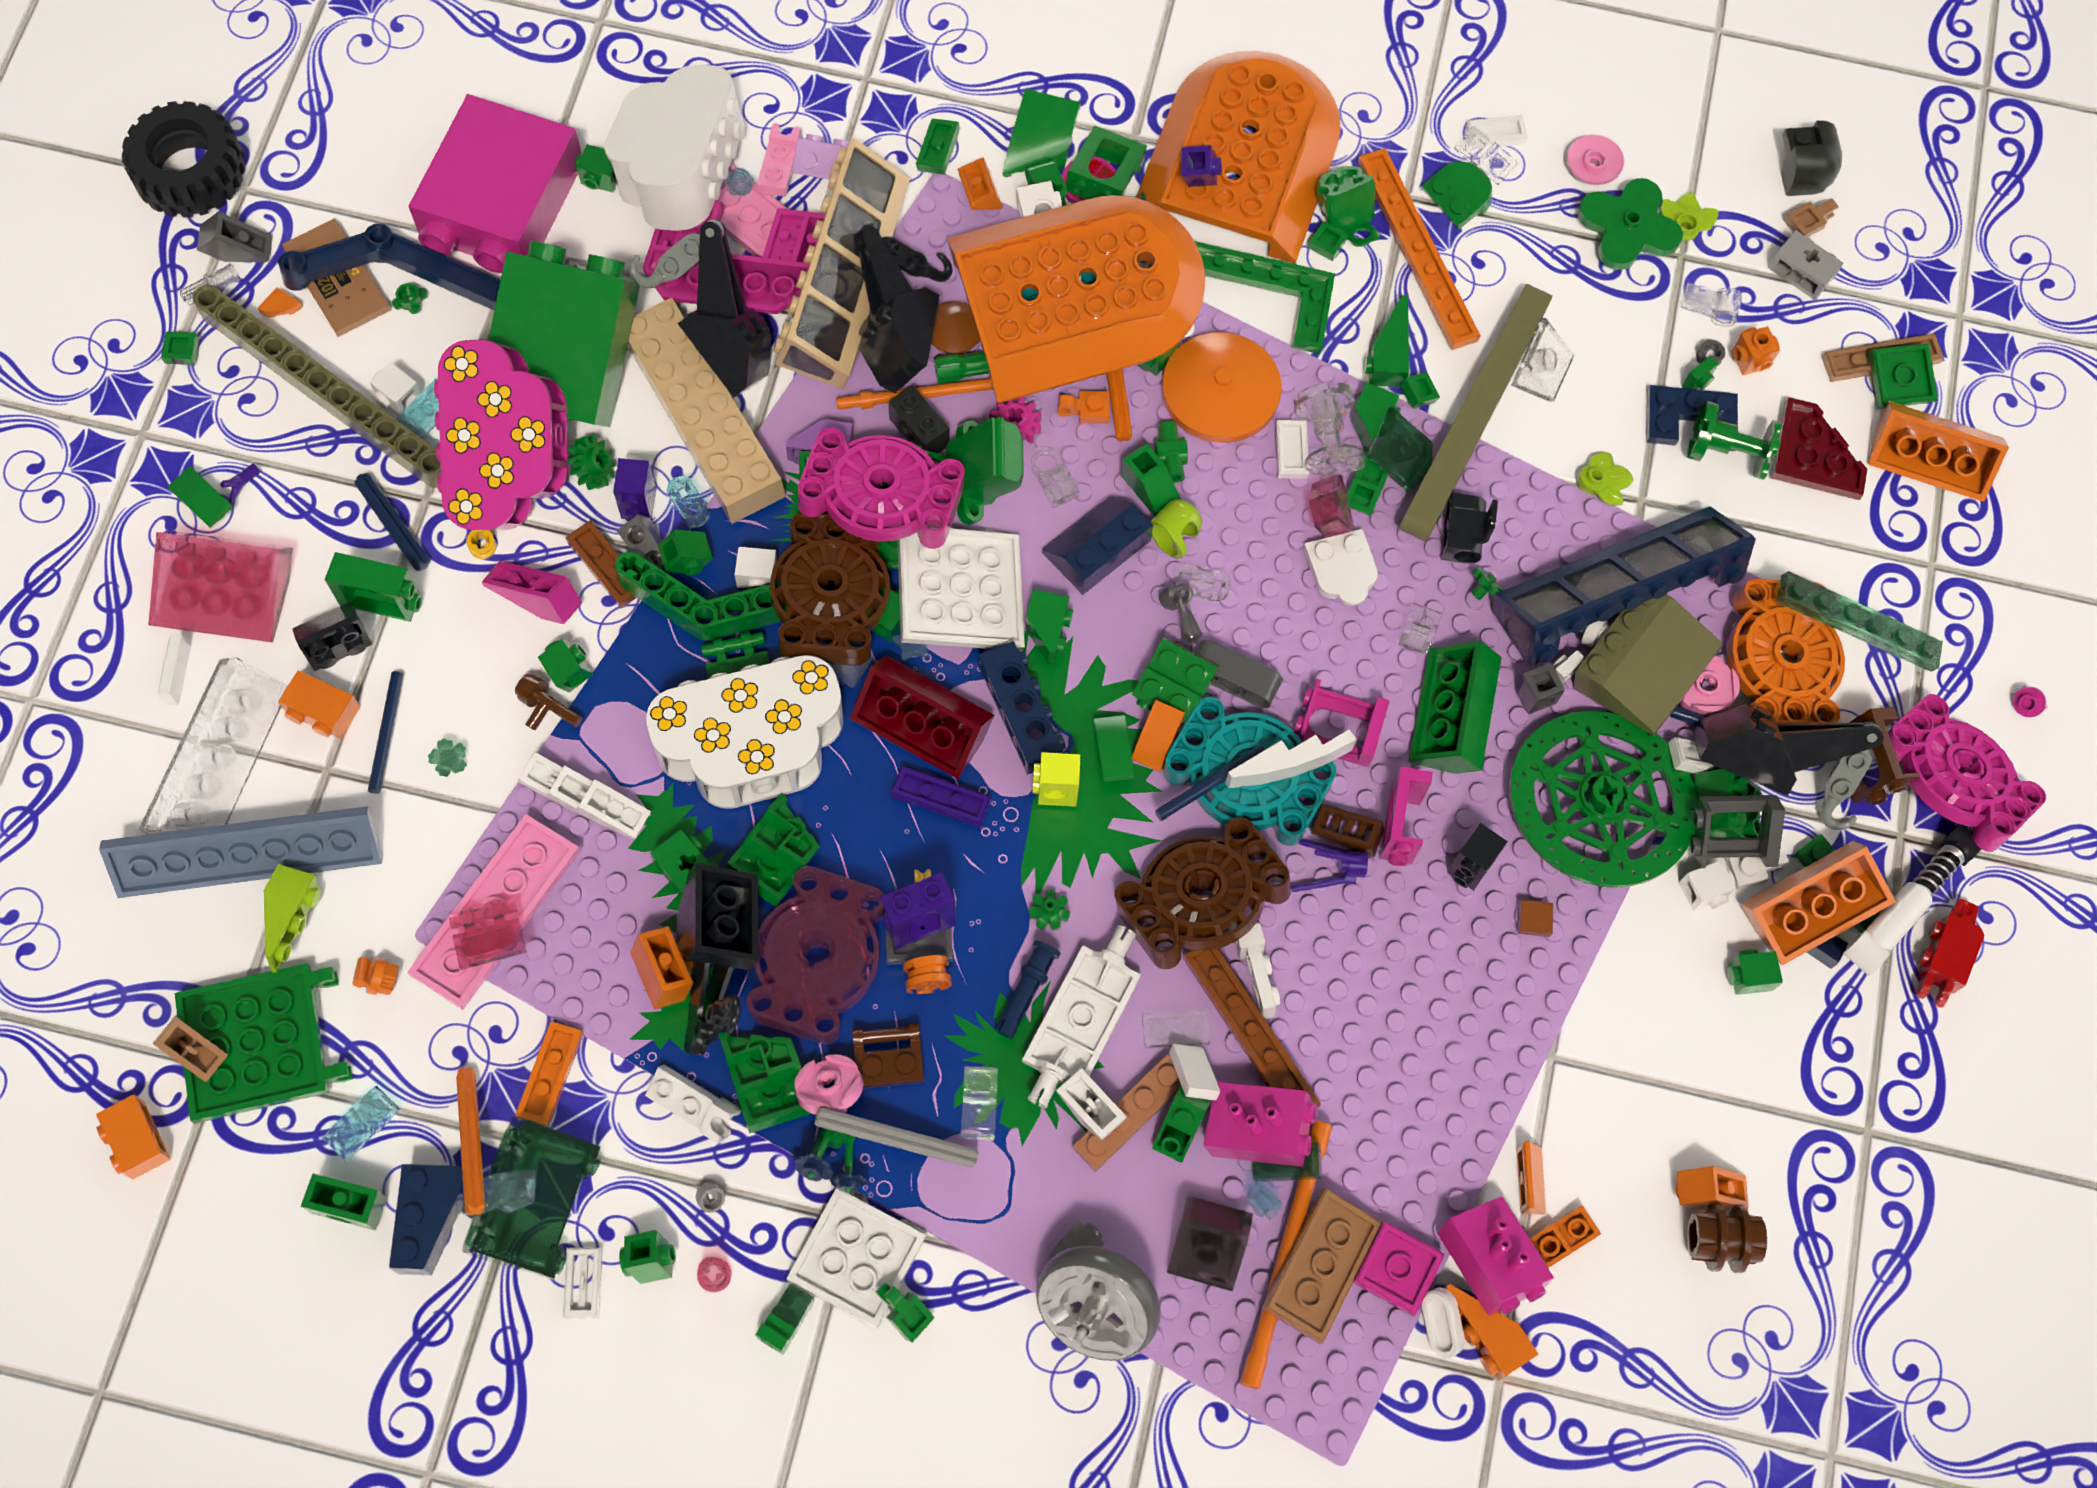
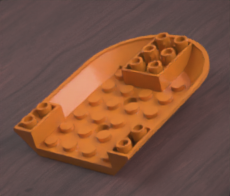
(1276, 164)
(1072, 326)

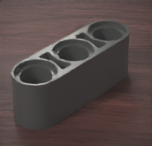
(1241, 675)

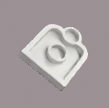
(1342, 566)

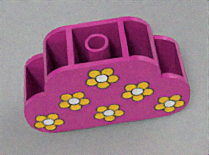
(497, 436)

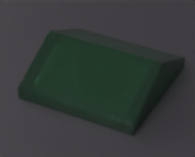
(1401, 450)

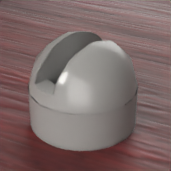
(716, 1192)

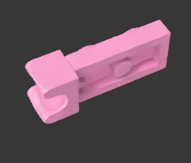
(778, 162)

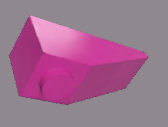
(537, 591)

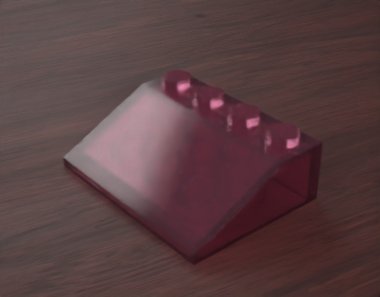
(218, 585)

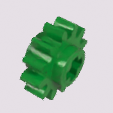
(591, 462)

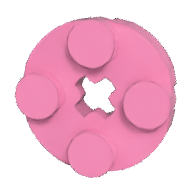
(1718, 698)
(840, 1096)

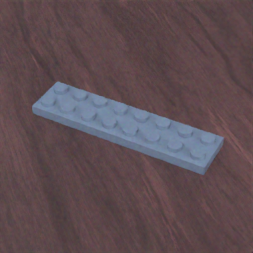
(240, 851)

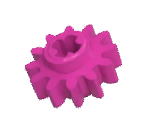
(1016, 412)

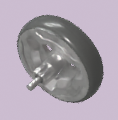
(1118, 1289)

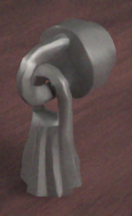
(1173, 599)

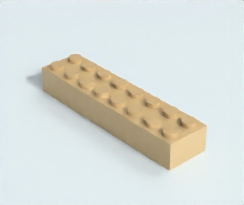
(703, 413)

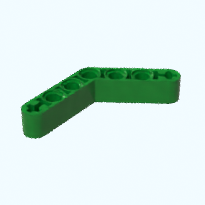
(697, 607)

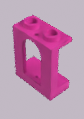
(1375, 714)
(1408, 787)

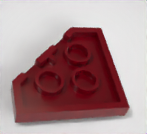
(1815, 453)

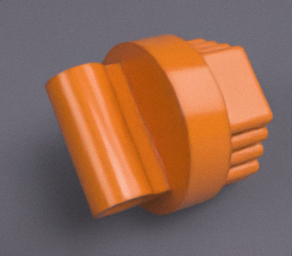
(375, 976)

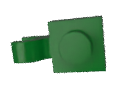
(908, 1312)

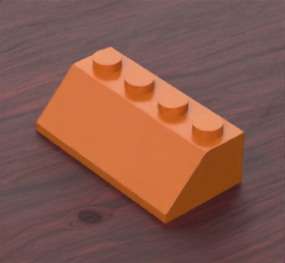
(1937, 451)
(1818, 902)

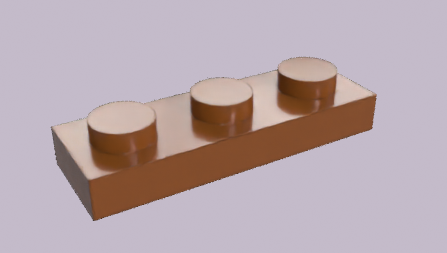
(600, 560)

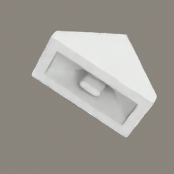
(1091, 1105)

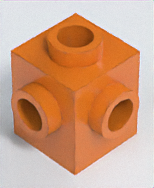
(1755, 350)

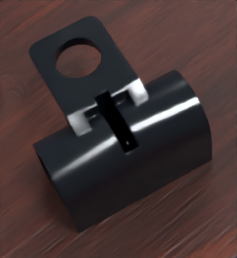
(1467, 527)

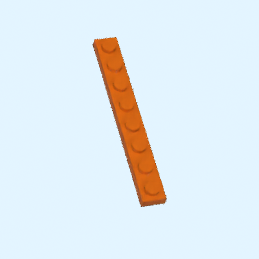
(1420, 250)

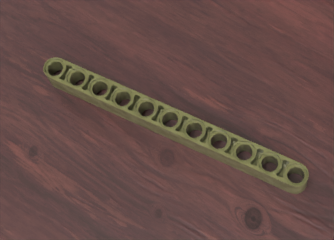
(312, 375)
(1475, 413)

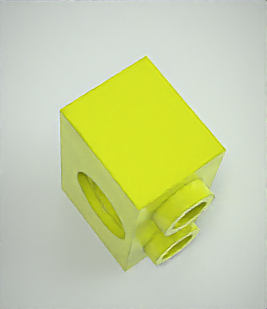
(1057, 779)

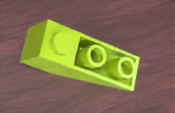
(286, 904)

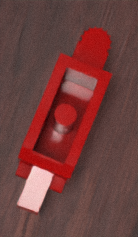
(1950, 953)

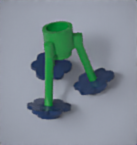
(815, 1169)

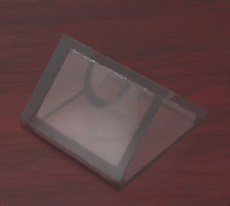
(1544, 363)

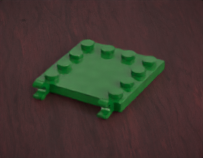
(270, 1039)

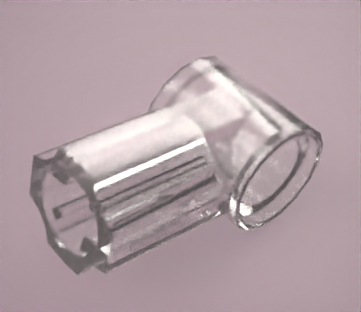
(1720, 305)

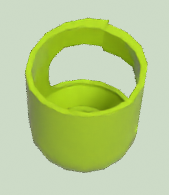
(1171, 523)

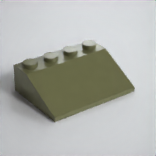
(1647, 662)

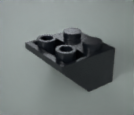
(332, 637)

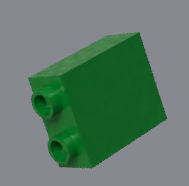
(568, 324)

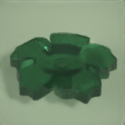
(448, 757)

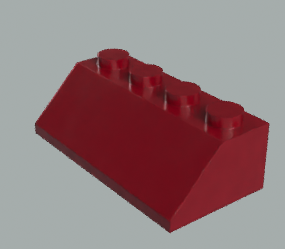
(921, 716)

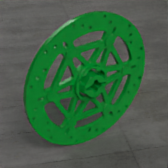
(1602, 800)

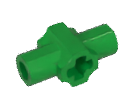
(1172, 450)

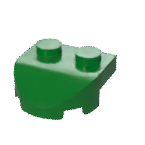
(1460, 192)

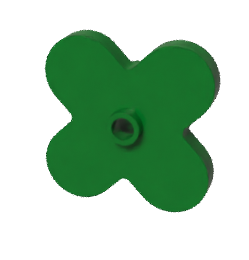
(1630, 224)

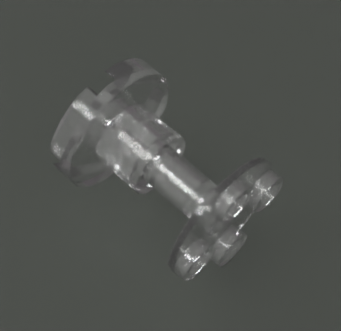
(1325, 410)

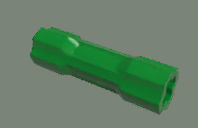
(956, 366)

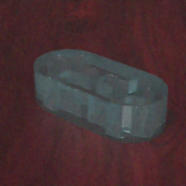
(692, 499)

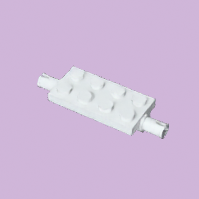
(1082, 1015)

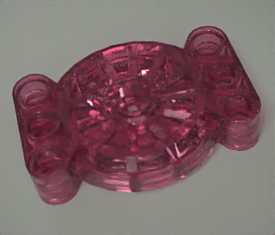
(812, 922)

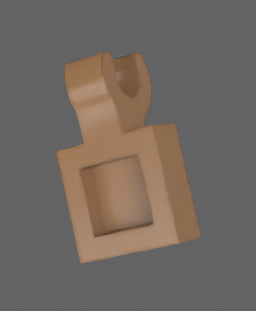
(1811, 219)

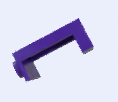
(918, 906)

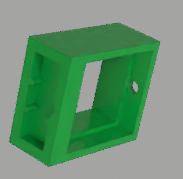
(373, 586)

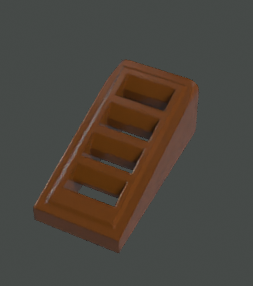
(1363, 822)

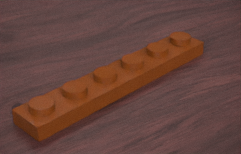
(1245, 1021)

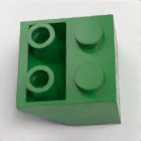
(1729, 824)

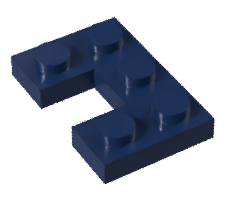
(1673, 404)

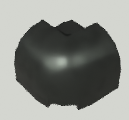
(1812, 158)

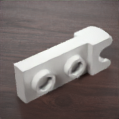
(1252, 948)
(692, 1103)

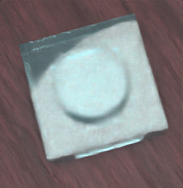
(1263, 1201)

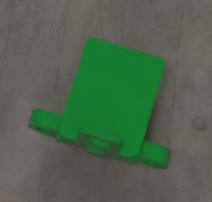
(991, 463)

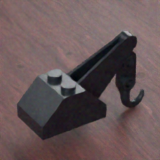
(903, 319)
(720, 928)

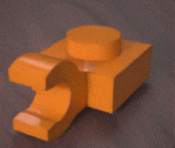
(1091, 407)

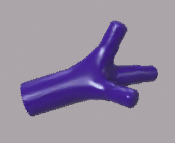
(238, 481)

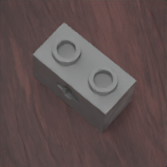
(1805, 265)

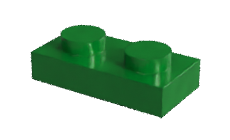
(938, 146)

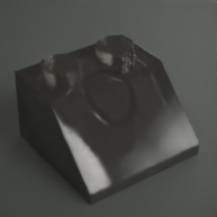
(1210, 1243)

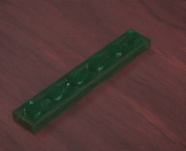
(1859, 621)

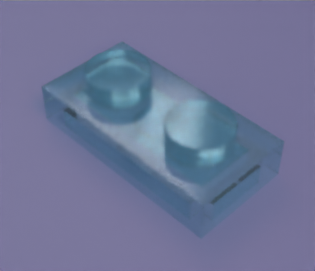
(421, 413)

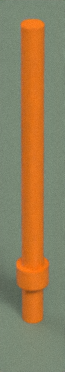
(867, 399)

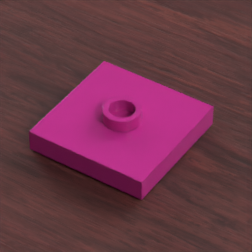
(1399, 1268)

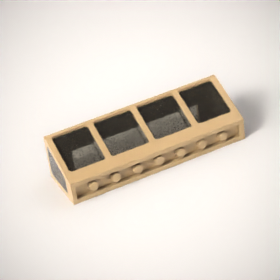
(833, 293)

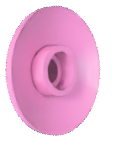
(1597, 151)

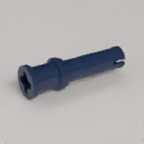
(1032, 976)

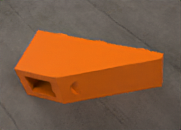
(1495, 1336)

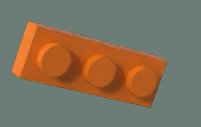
(549, 1074)

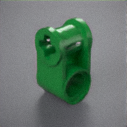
(1046, 172)

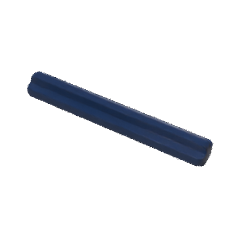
(392, 522)

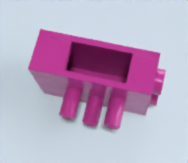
(1260, 1124)
(1496, 1256)

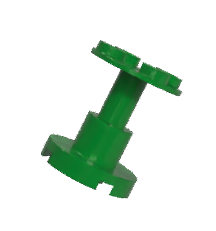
(1723, 436)

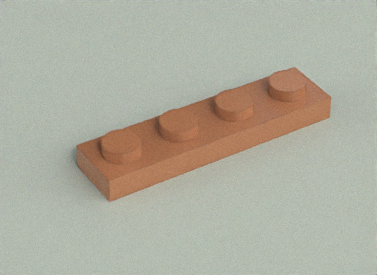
(1139, 1106)

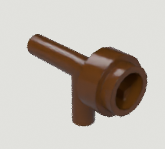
(532, 691)

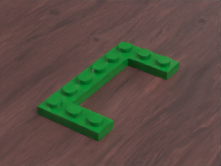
(1309, 284)

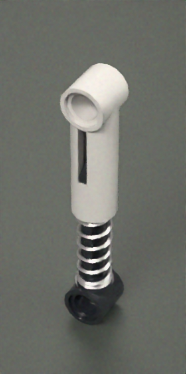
(1912, 901)

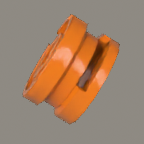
(927, 974)

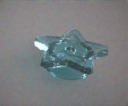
(910, 650)

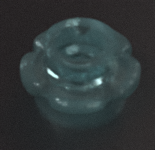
(736, 176)

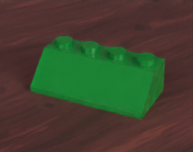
(1455, 708)

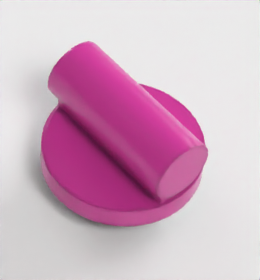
(2030, 701)

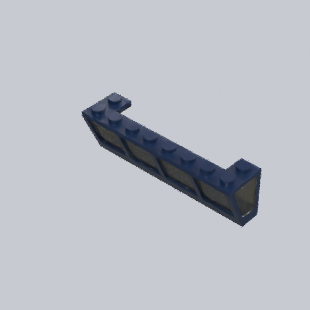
(1621, 579)

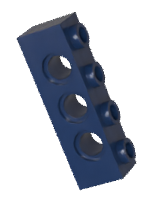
(1005, 662)

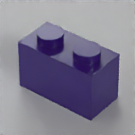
(634, 488)

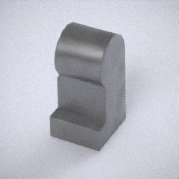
(642, 539)

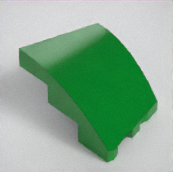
(1041, 131)
(775, 851)
(763, 1078)

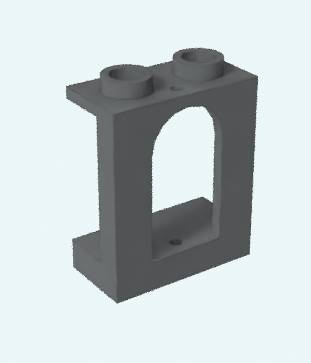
(1770, 833)

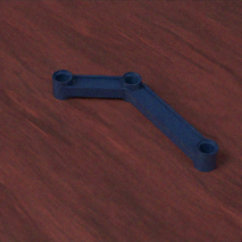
(383, 246)

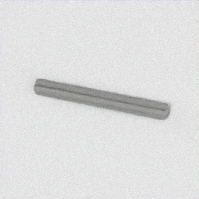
(896, 1137)

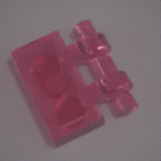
(489, 942)

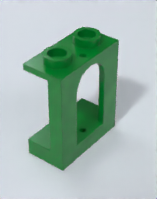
(1112, 148)

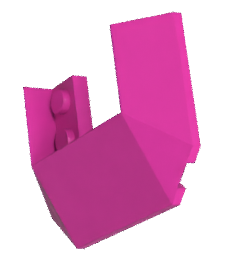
(765, 280)

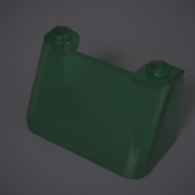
(532, 1234)

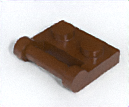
(889, 1066)

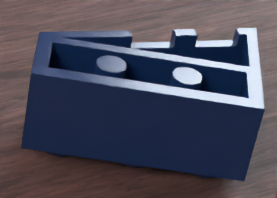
(424, 1216)

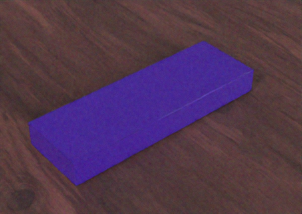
(941, 797)

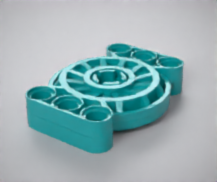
(1225, 741)

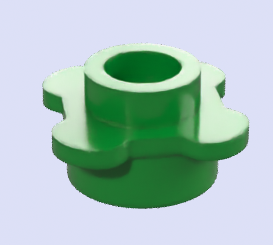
(409, 291)

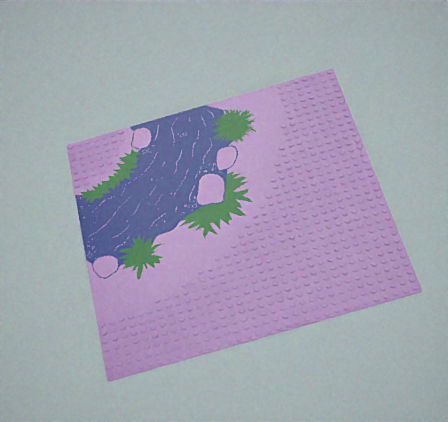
(1395, 992)

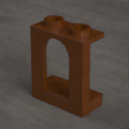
(1891, 778)

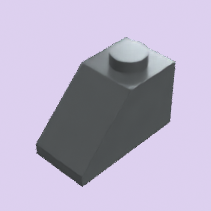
(233, 240)

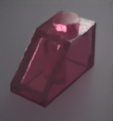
(1331, 507)

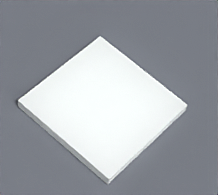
(962, 591)

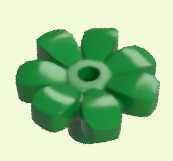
(1486, 584)
(1049, 910)

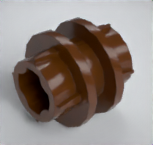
(1729, 1238)

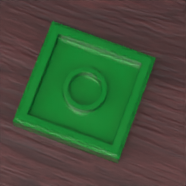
(1903, 375)

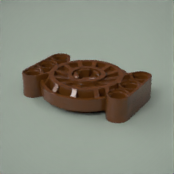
(823, 615)
(1197, 864)

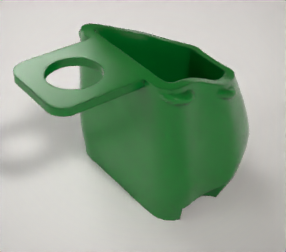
(1348, 202)

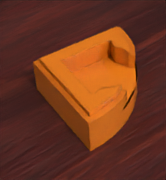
(279, 304)

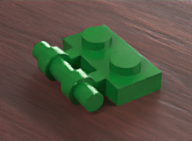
(746, 642)

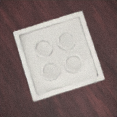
(853, 1255)

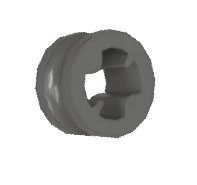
(1713, 345)

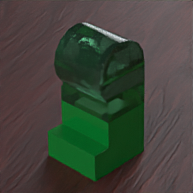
(785, 1319)

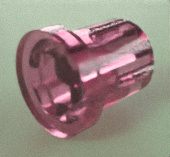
(722, 1279)

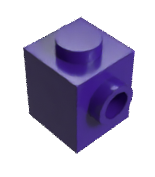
(1200, 166)

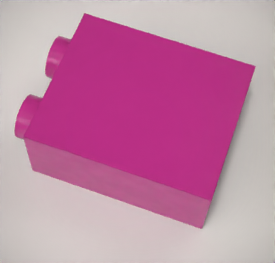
(494, 183)

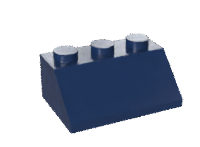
(1099, 543)

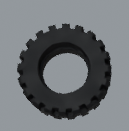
(172, 130)

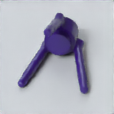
(1350, 863)

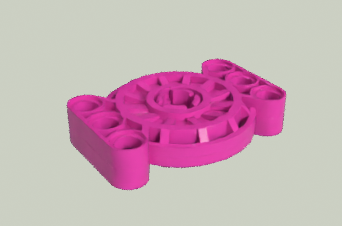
(846, 481)
(1963, 773)

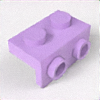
(816, 157)

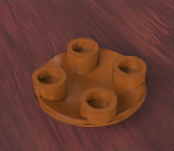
(954, 328)

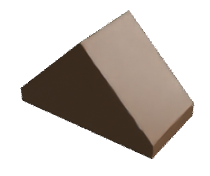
(190, 1049)

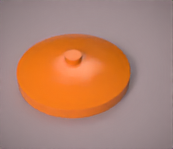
(1221, 387)

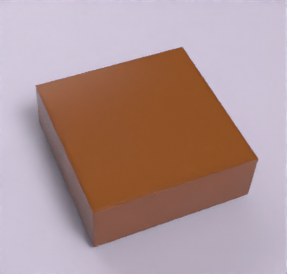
(1535, 918)

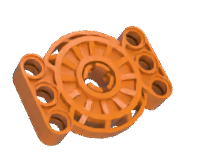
(1763, 671)

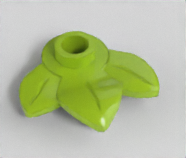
(1689, 215)
(1605, 478)

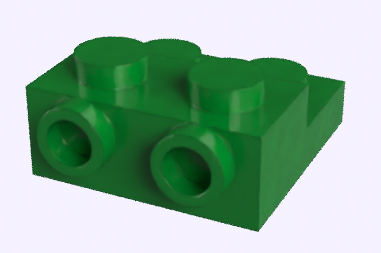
(1175, 678)

